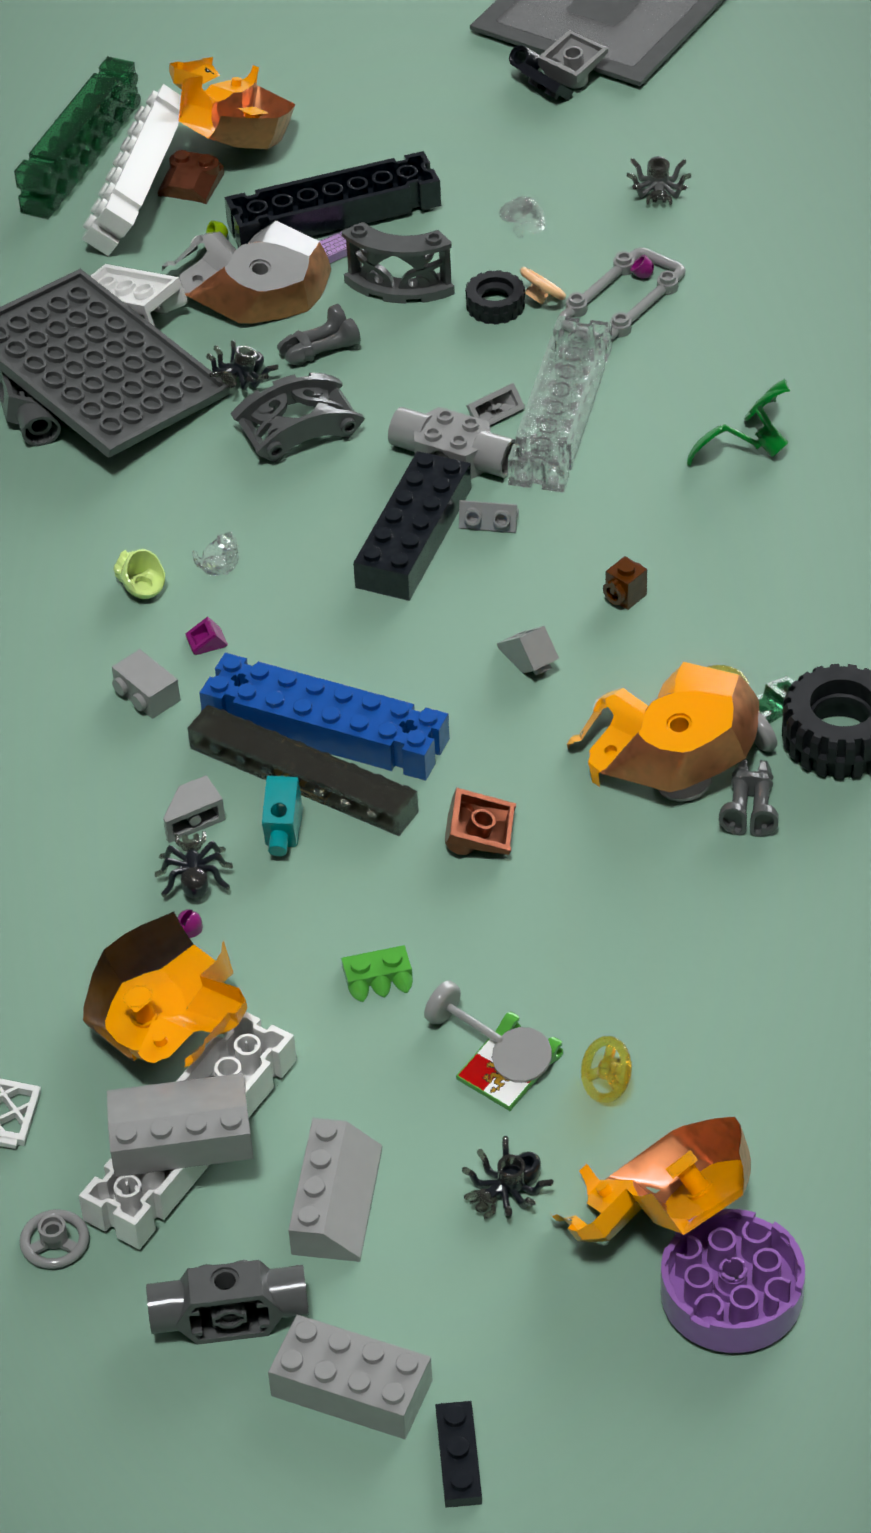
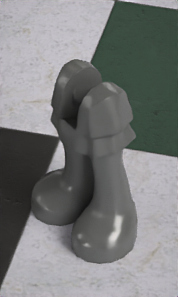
(334, 334)
(747, 783)

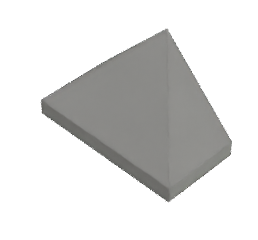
(497, 404)

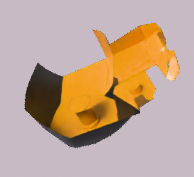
(159, 990)

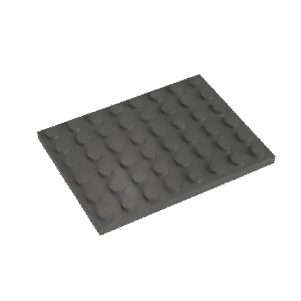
(100, 363)

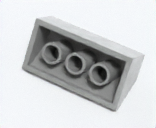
(334, 1192)

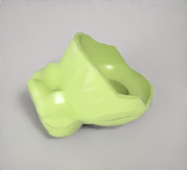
(140, 573)

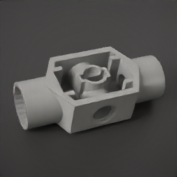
(453, 437)

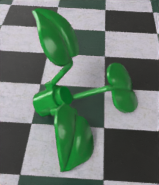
(767, 435)

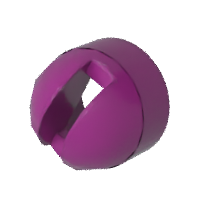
(642, 267)
(193, 922)

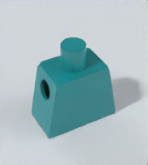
(281, 823)

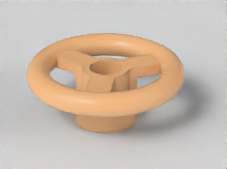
(540, 286)

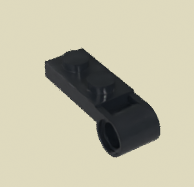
(527, 63)

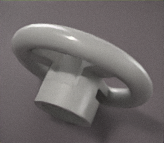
(53, 1235)

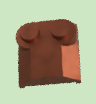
(191, 176)
(479, 823)

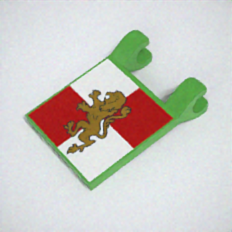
(483, 1077)

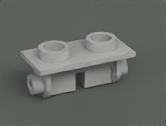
(488, 516)

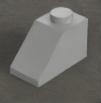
(530, 650)
(193, 809)

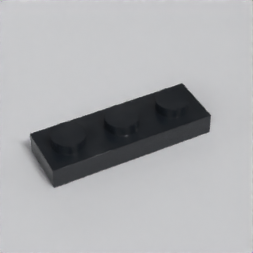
(458, 1454)

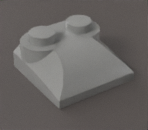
(571, 59)

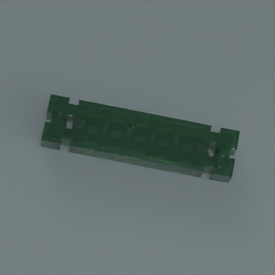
(77, 138)

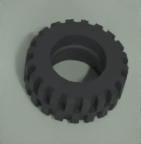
(825, 746)

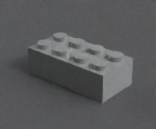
(350, 1376)

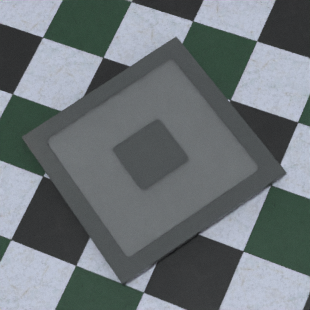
(634, 31)

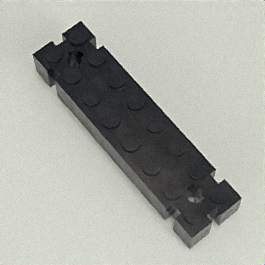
(337, 198)

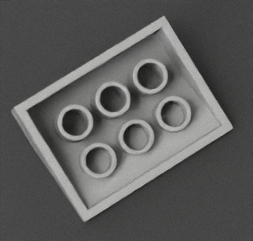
(178, 1125)

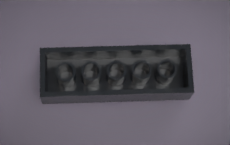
(412, 526)

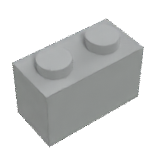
(145, 683)

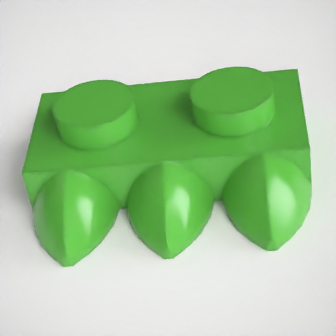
(378, 971)

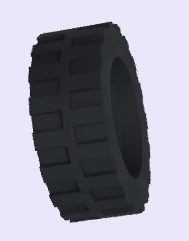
(495, 283)

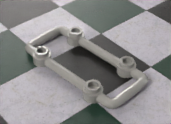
(621, 322)

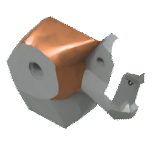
(260, 281)

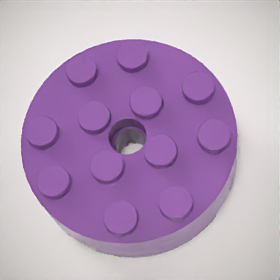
(733, 1282)

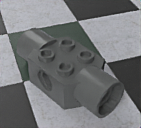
(35, 421)
(227, 1301)

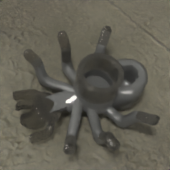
(658, 179)

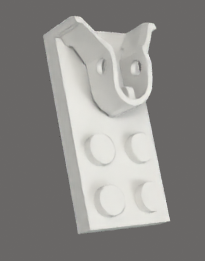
(142, 289)

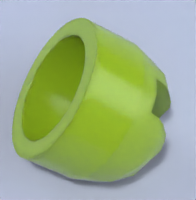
(216, 226)

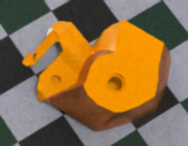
(231, 110)
(683, 737)
(695, 1169)

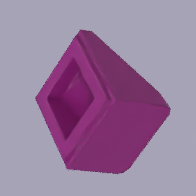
(206, 637)

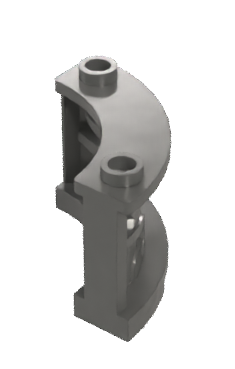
(373, 246)
(330, 416)

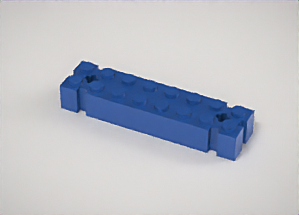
(330, 715)

